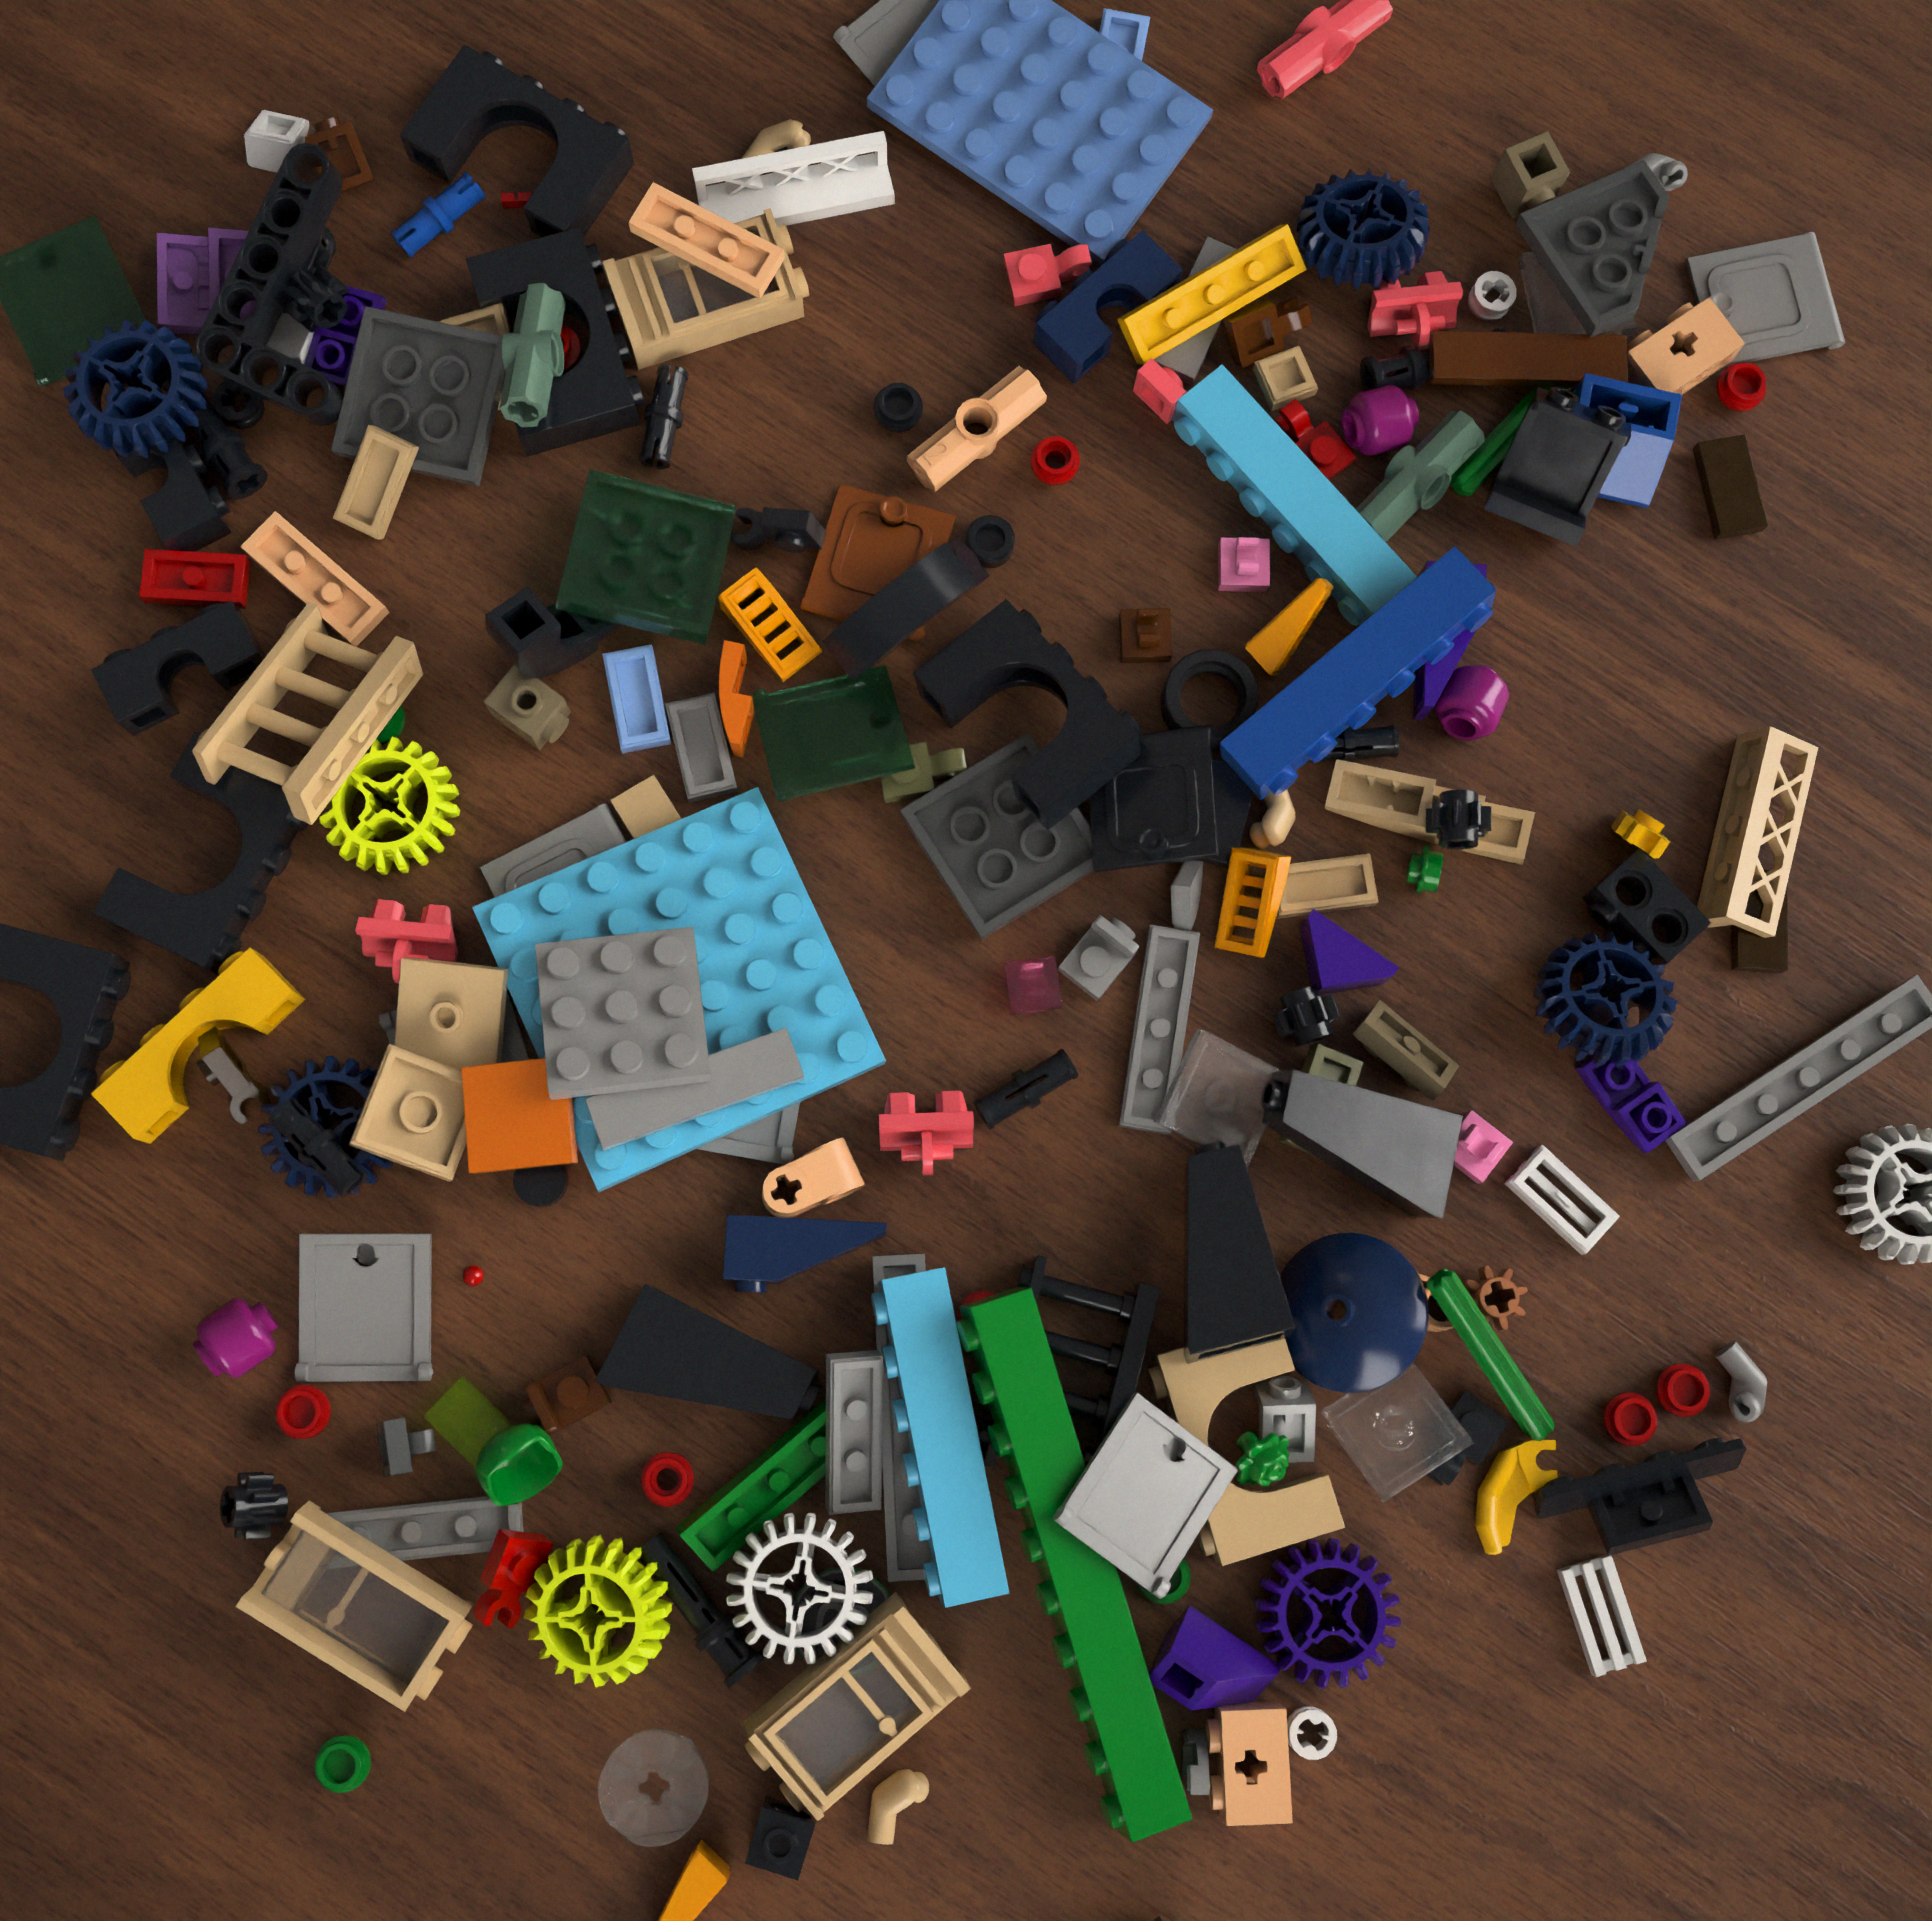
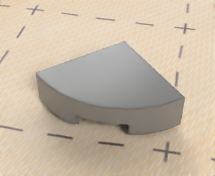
(1186, 894)
(1195, 1762)

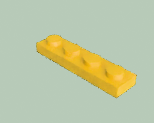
(1212, 294)

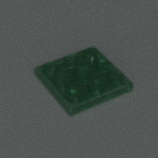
(646, 557)

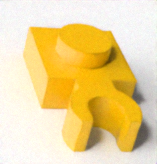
(1642, 831)

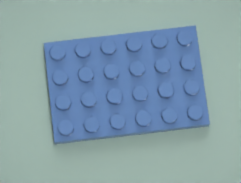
(1042, 114)

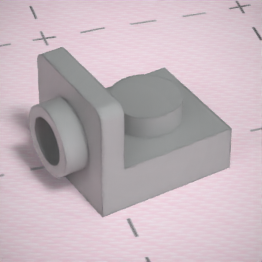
(1100, 956)
(1288, 1410)

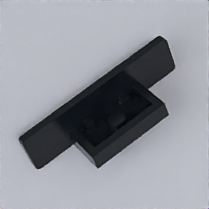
(1645, 1500)

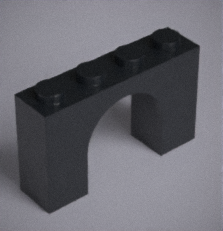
(483, 96)
(596, 393)
(1010, 652)
(209, 924)
(85, 992)

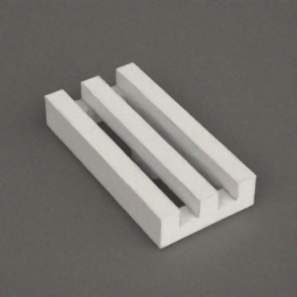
(1548, 1214)
(1616, 1659)

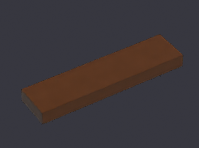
(1524, 358)

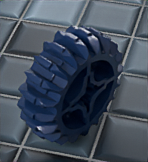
(1362, 229)
(134, 415)
(1596, 1013)
(323, 1107)

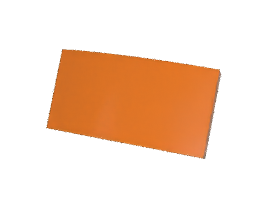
(736, 708)

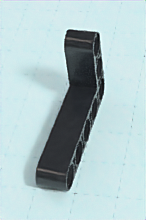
(248, 283)

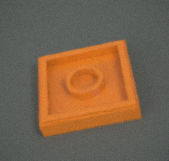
(514, 1120)

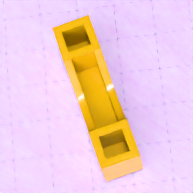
(148, 1087)

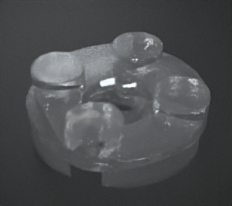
(634, 1812)

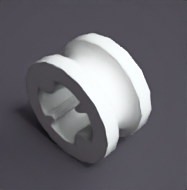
(1485, 283)
(1305, 1748)

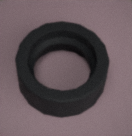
(1214, 662)

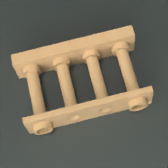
(334, 747)

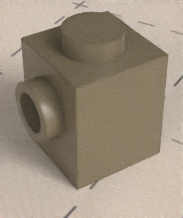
(1529, 174)
(529, 708)

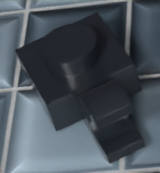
(787, 528)
(1481, 1425)

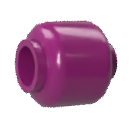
(1379, 420)
(1472, 702)
(235, 1338)

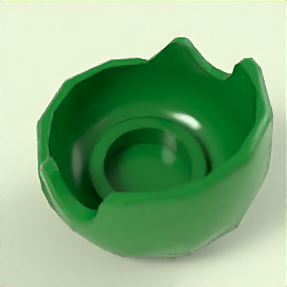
(517, 1464)

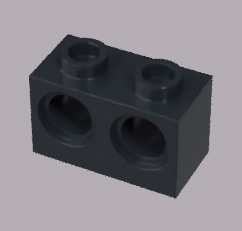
(1653, 900)

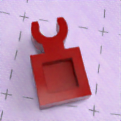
(508, 1573)

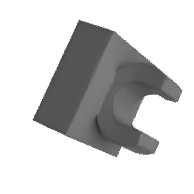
(398, 1446)

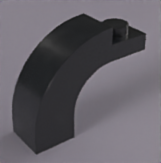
(904, 607)
(542, 637)

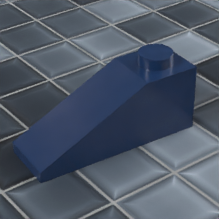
(780, 1248)

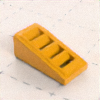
(740, 593)
(1282, 635)
(1237, 879)
(697, 1885)

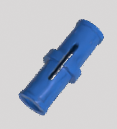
(438, 215)

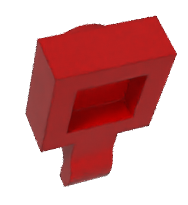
(1319, 444)

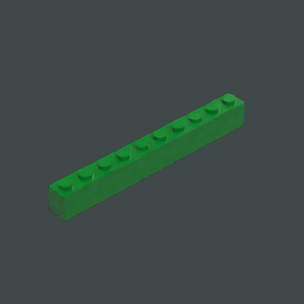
(1077, 1583)

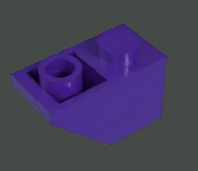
(1209, 1665)

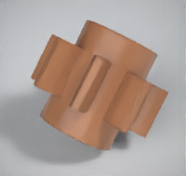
(1508, 1290)

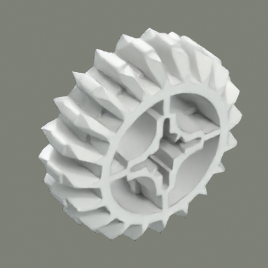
(1879, 1162)
(792, 1635)

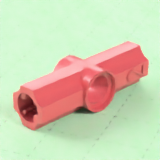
(1321, 43)

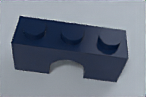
(1073, 332)

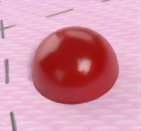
(473, 1275)

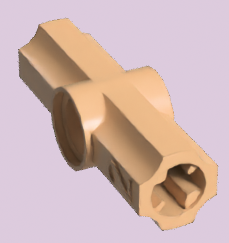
(997, 409)

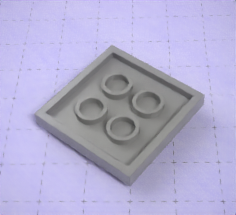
(622, 1013)

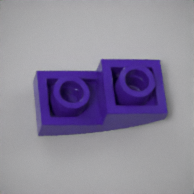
(334, 347)
(1633, 1102)

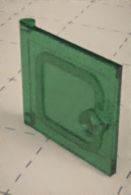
(61, 293)
(823, 733)

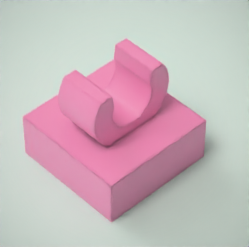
(1243, 564)
(1479, 1147)

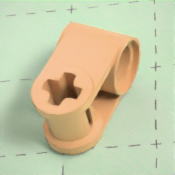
(821, 1177)

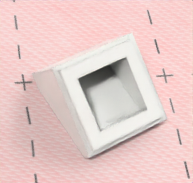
(272, 138)
(291, 339)

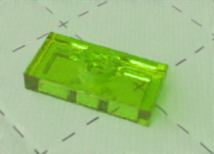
(466, 1419)

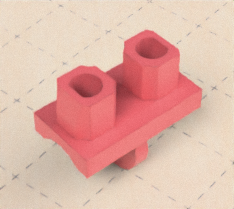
(1415, 309)
(391, 938)
(926, 1135)

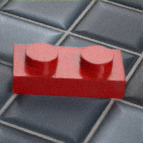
(194, 578)

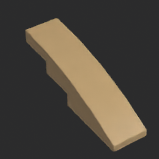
(1400, 804)

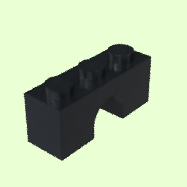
(184, 509)
(141, 678)

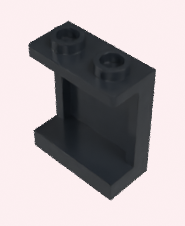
(1557, 464)

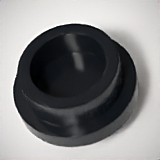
(898, 407)

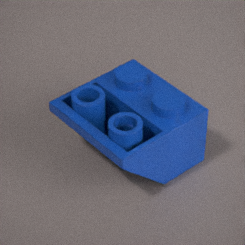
(1653, 428)

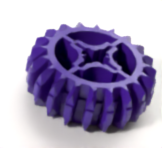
(1344, 1593)

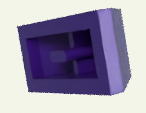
(1338, 959)

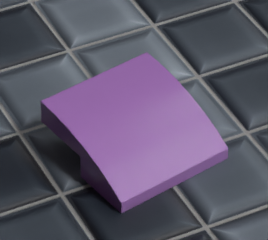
(192, 275)

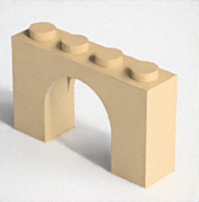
(1243, 1519)

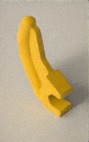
(1505, 1486)

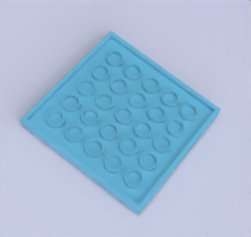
(756, 949)

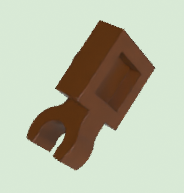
(1259, 329)

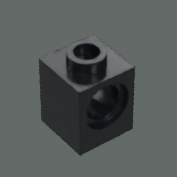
(781, 1838)

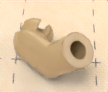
(778, 136)
(1275, 822)
(892, 1797)

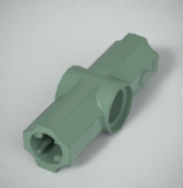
(532, 355)
(1421, 474)

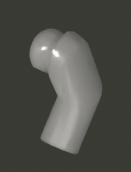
(1667, 170)
(1747, 1382)

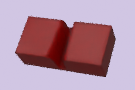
(509, 201)

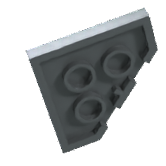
(1599, 244)

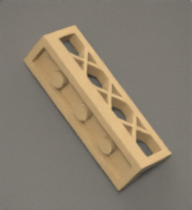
(1747, 824)

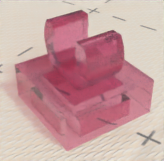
(1032, 985)

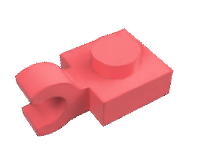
(1038, 275)

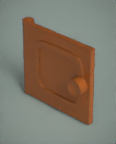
(865, 554)

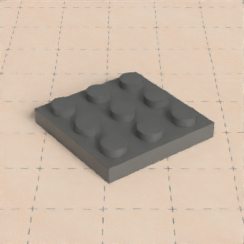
(426, 386)
(992, 847)

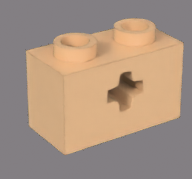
(1700, 333)
(1264, 1793)

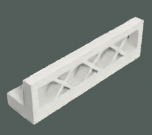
(797, 190)

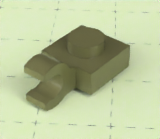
(919, 781)

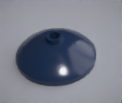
(1382, 1318)

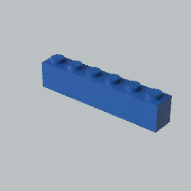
(1358, 674)

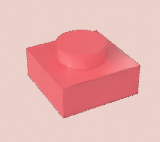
(1159, 389)

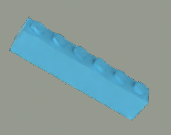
(1290, 495)
(942, 1438)

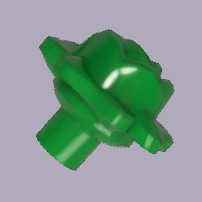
(1262, 1459)

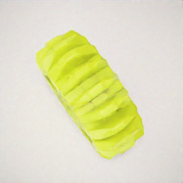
(377, 821)
(561, 1617)

